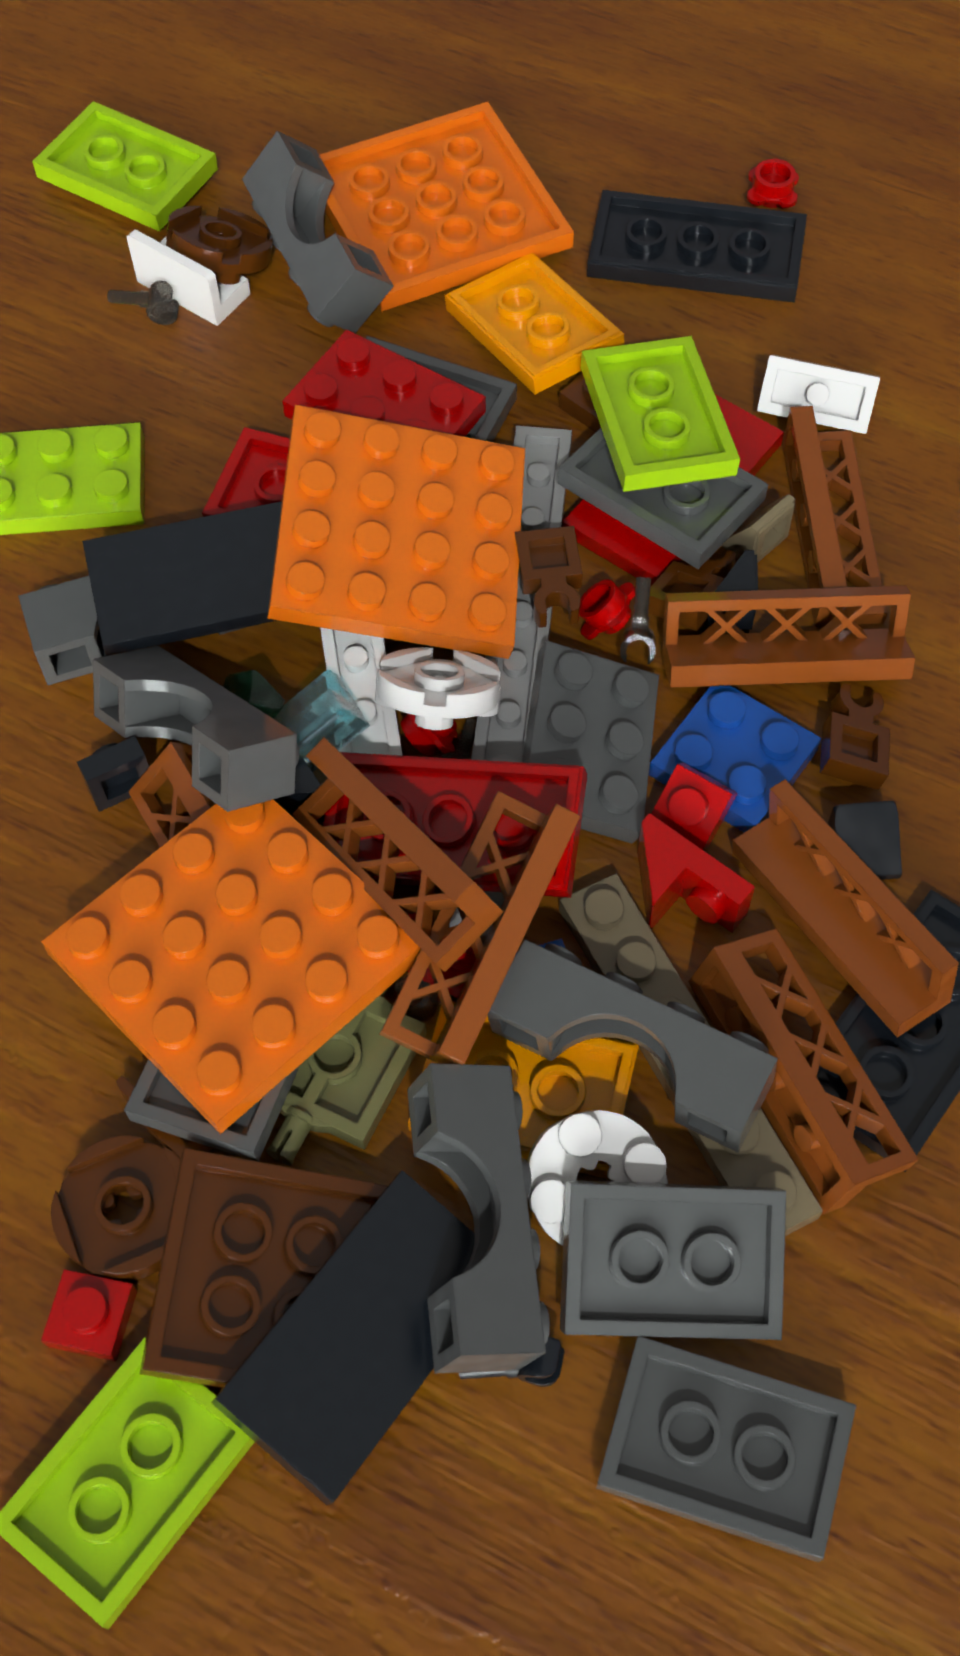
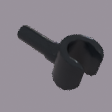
(540, 1372)

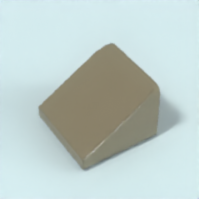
(763, 529)

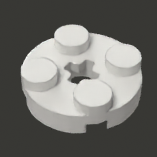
(438, 688)
(580, 1143)

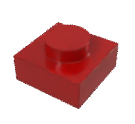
(694, 804)
(89, 1315)

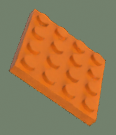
(442, 202)
(399, 533)
(233, 954)

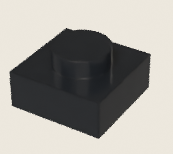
(113, 772)

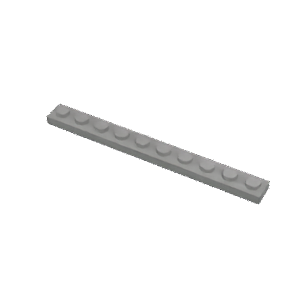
(543, 503)

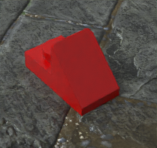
(679, 868)

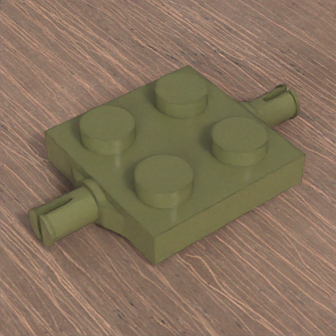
(346, 1083)

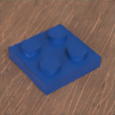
(741, 748)

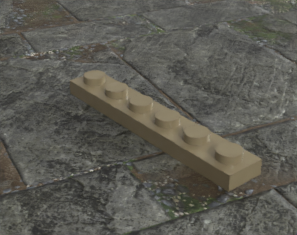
(621, 942)

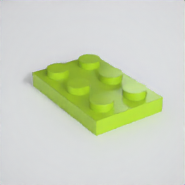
(125, 165)
(659, 413)
(71, 478)
(122, 1487)

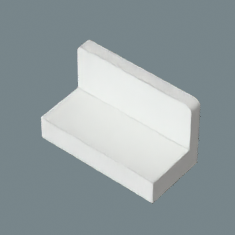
(192, 283)
(837, 395)

